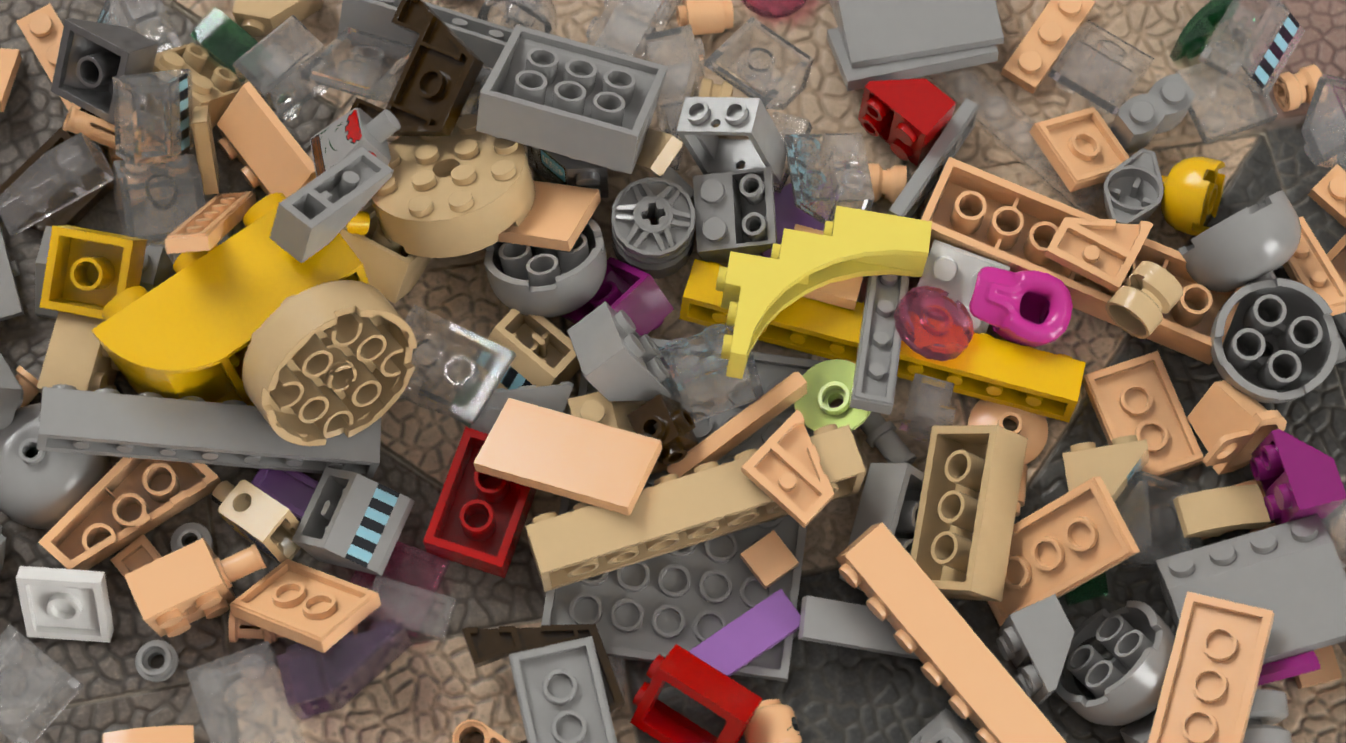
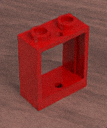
(703, 685)

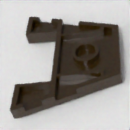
(434, 78)
(495, 644)

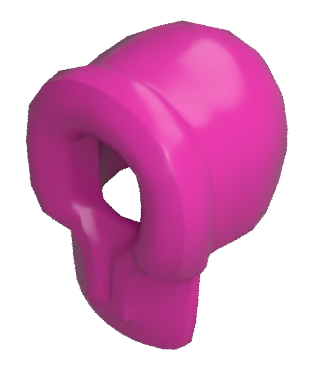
(1022, 305)

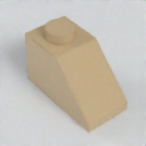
(263, 16)

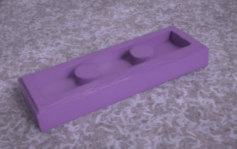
(750, 634)

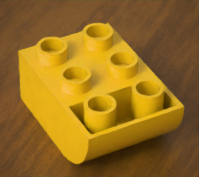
(200, 321)

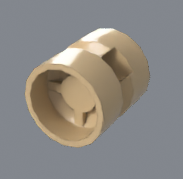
(1144, 299)

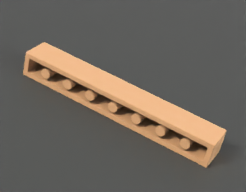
(942, 641)

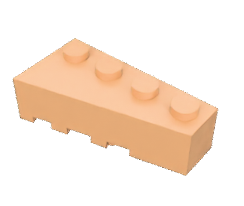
(123, 506)

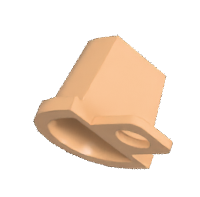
(1231, 426)

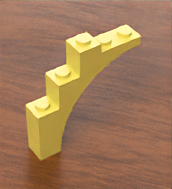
(850, 247)

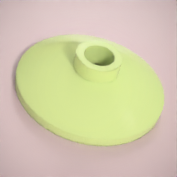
(826, 383)

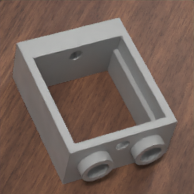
(736, 118)

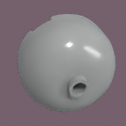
(1245, 245)
(546, 279)
(1293, 326)
(42, 484)
(1132, 680)

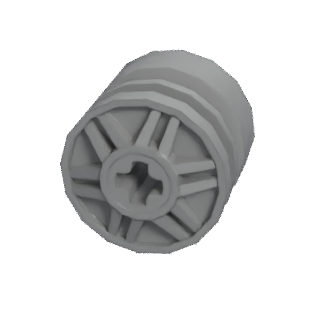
(648, 247)

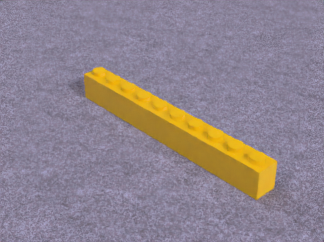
(985, 370)

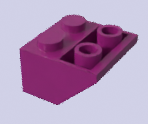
(1296, 478)

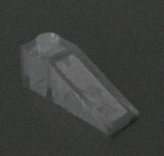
(54, 183)

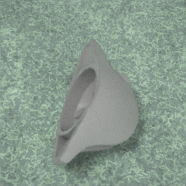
(1134, 188)

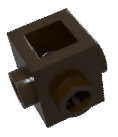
(668, 422)

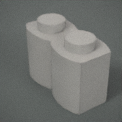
(1152, 112)

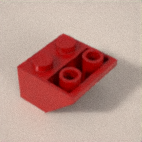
(906, 115)

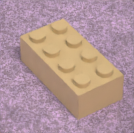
(969, 509)

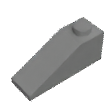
(327, 204)

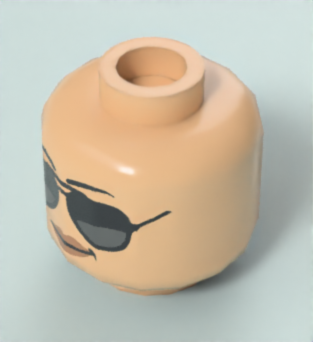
(773, 724)

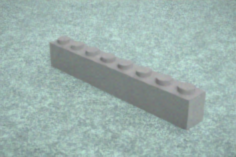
(189, 432)

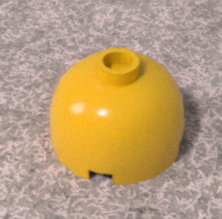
(1192, 193)

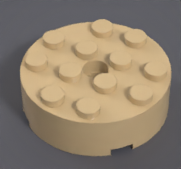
(453, 191)
(328, 362)

